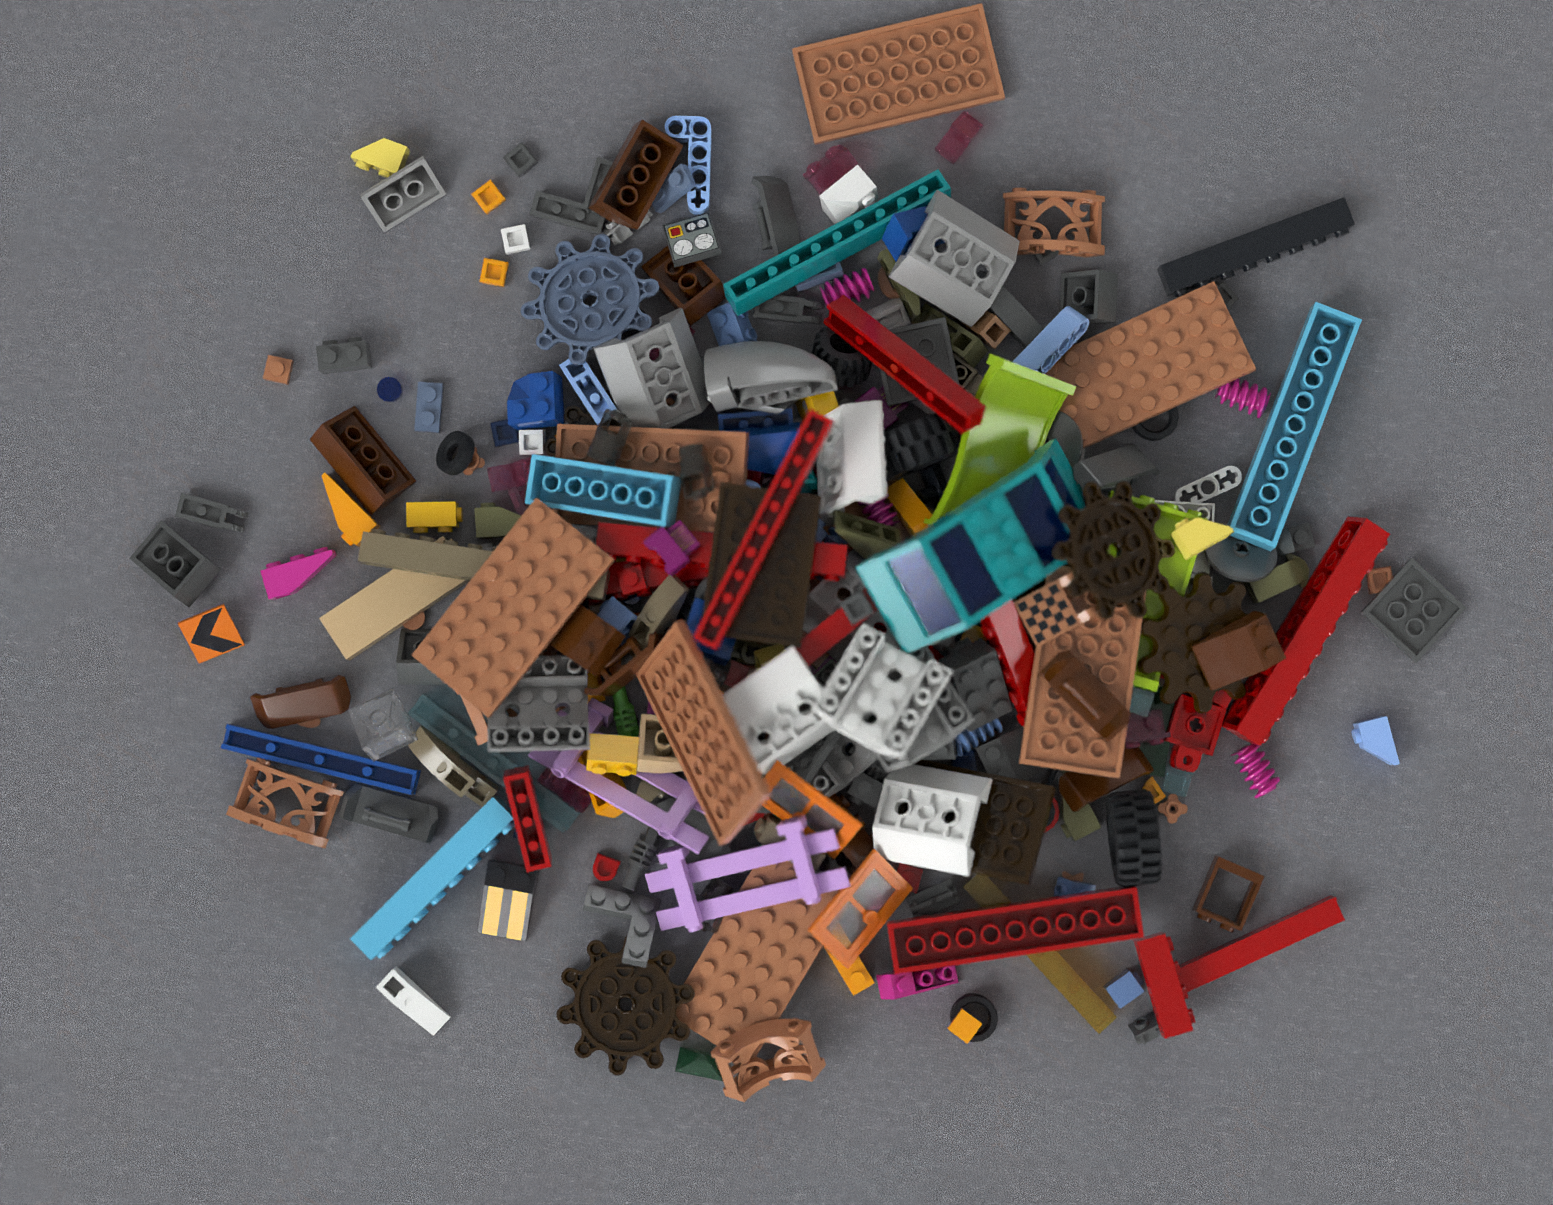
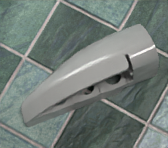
(763, 374)

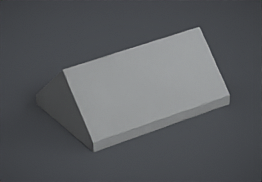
(403, 194)

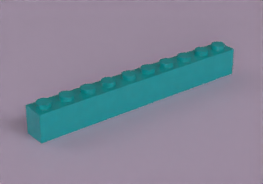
(828, 246)

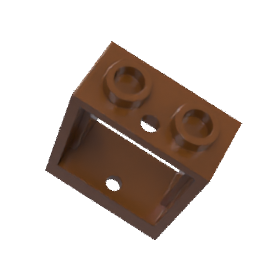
(1246, 905)

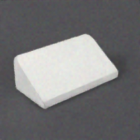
(890, 314)

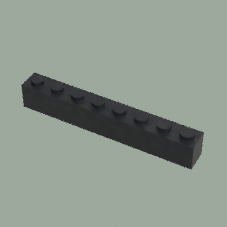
(1256, 246)

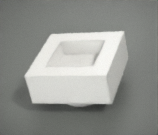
(515, 239)
(531, 442)

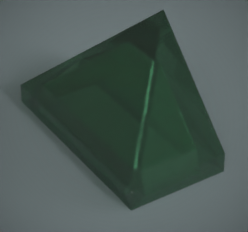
(697, 1063)

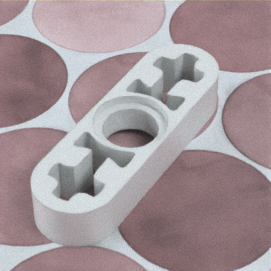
(1226, 485)

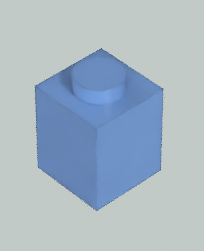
(1124, 988)

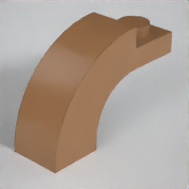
(987, 329)

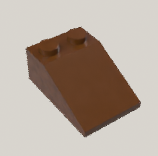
(686, 286)
(587, 640)
(1238, 650)

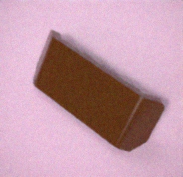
(615, 682)
(1086, 695)
(302, 702)
(1083, 788)

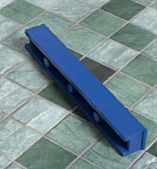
(321, 759)

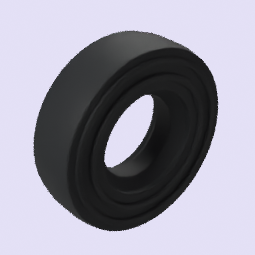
(463, 457)

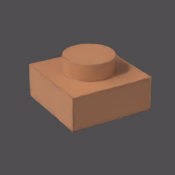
(278, 369)

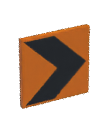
(211, 633)

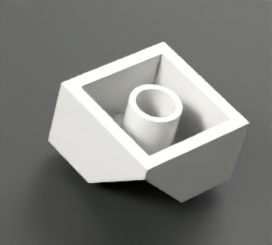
(849, 195)

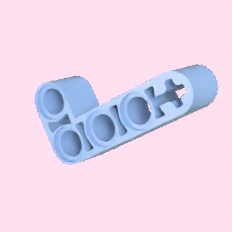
(695, 165)
(1053, 340)

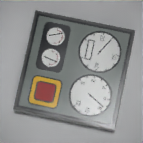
(691, 239)

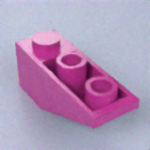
(290, 577)
(910, 983)

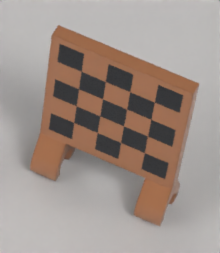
(1049, 611)

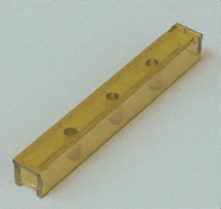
(1050, 964)

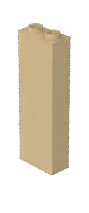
(385, 607)

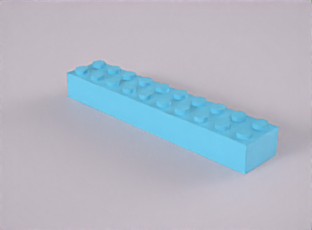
(1293, 426)

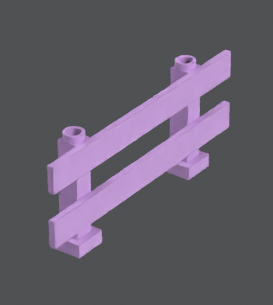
(667, 824)
(795, 848)

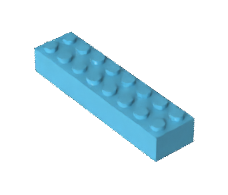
(428, 884)

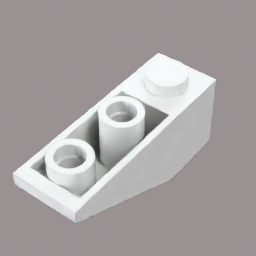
(413, 1000)

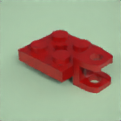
(1190, 743)

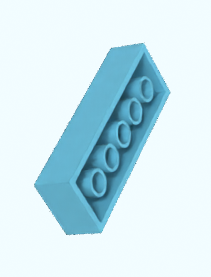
(604, 490)

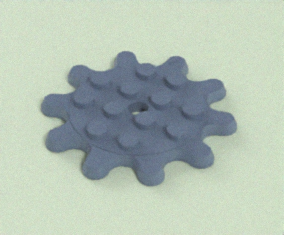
(585, 275)

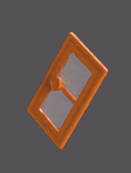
(795, 797)
(861, 909)

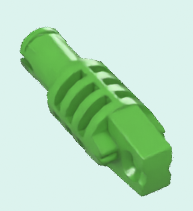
(624, 715)

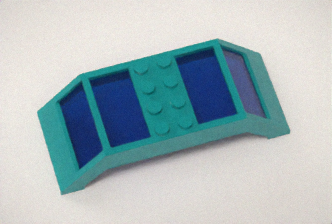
(975, 553)

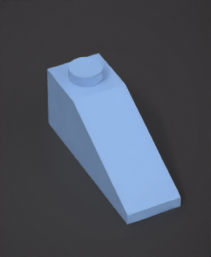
(587, 389)

